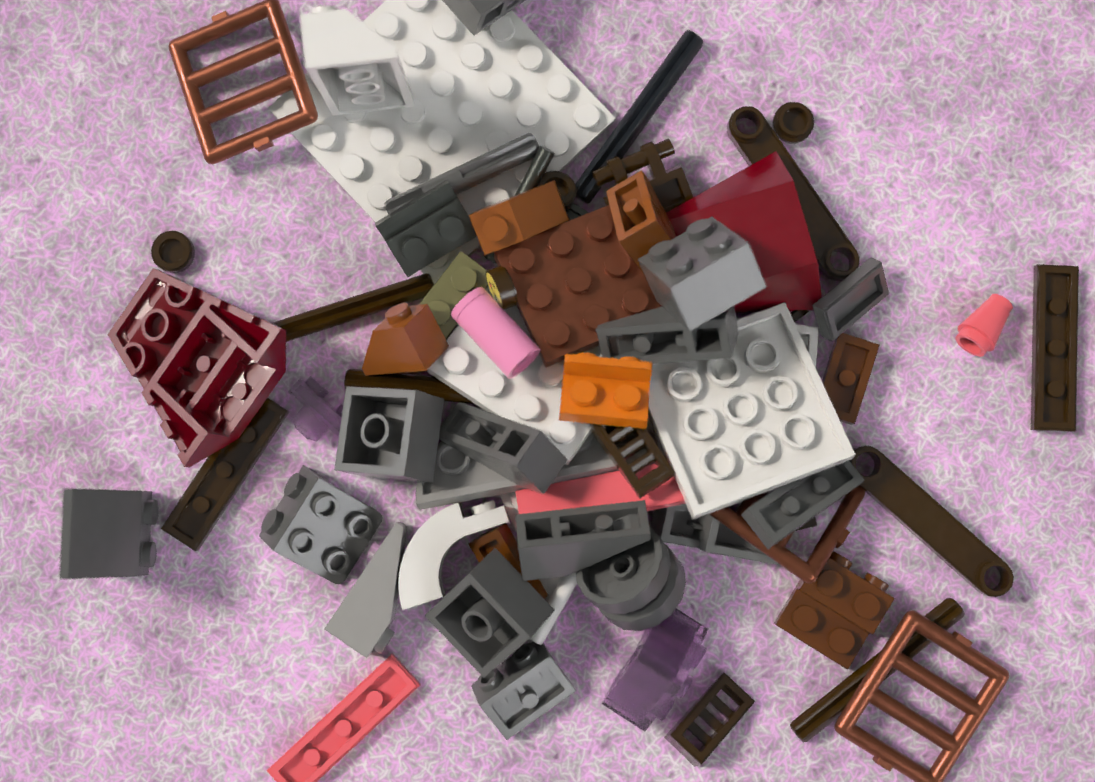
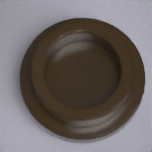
(793, 122)

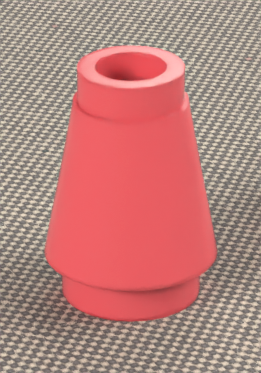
(983, 327)

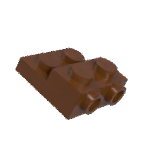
(836, 610)

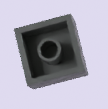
(701, 272)
(389, 434)
(490, 613)

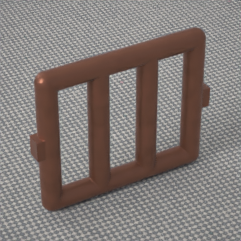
(191, 81)
(833, 536)
(892, 656)

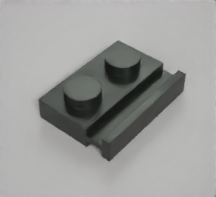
(426, 228)

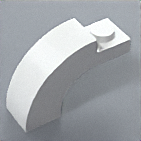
(423, 560)

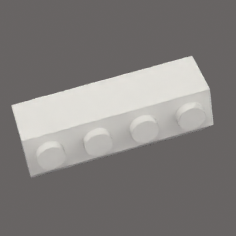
(352, 63)

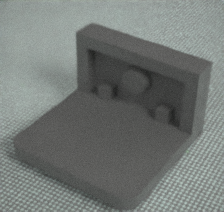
(319, 526)

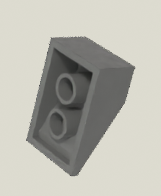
(107, 533)

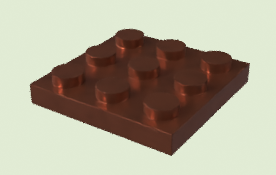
(574, 282)

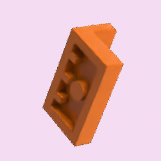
(605, 390)

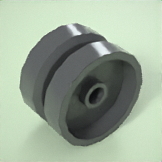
(636, 585)

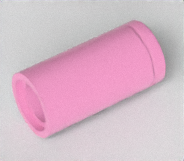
(495, 332)

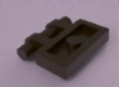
(668, 184)

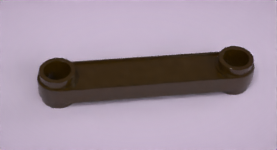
(823, 228)
(932, 524)

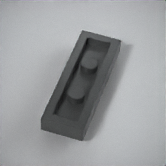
(799, 502)

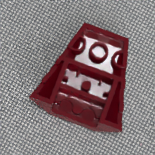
(767, 214)
(198, 362)

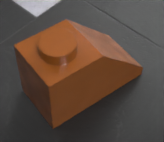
(638, 216)
(519, 217)
(404, 341)

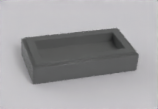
(851, 299)

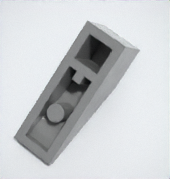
(371, 603)

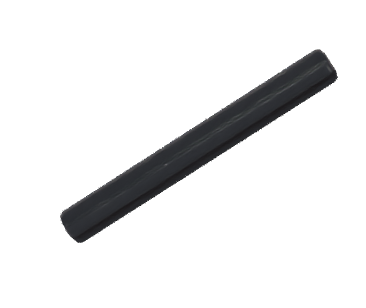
(641, 111)

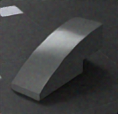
(706, 533)

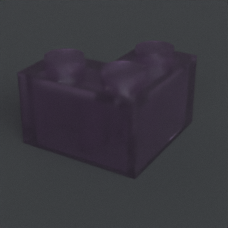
(657, 670)

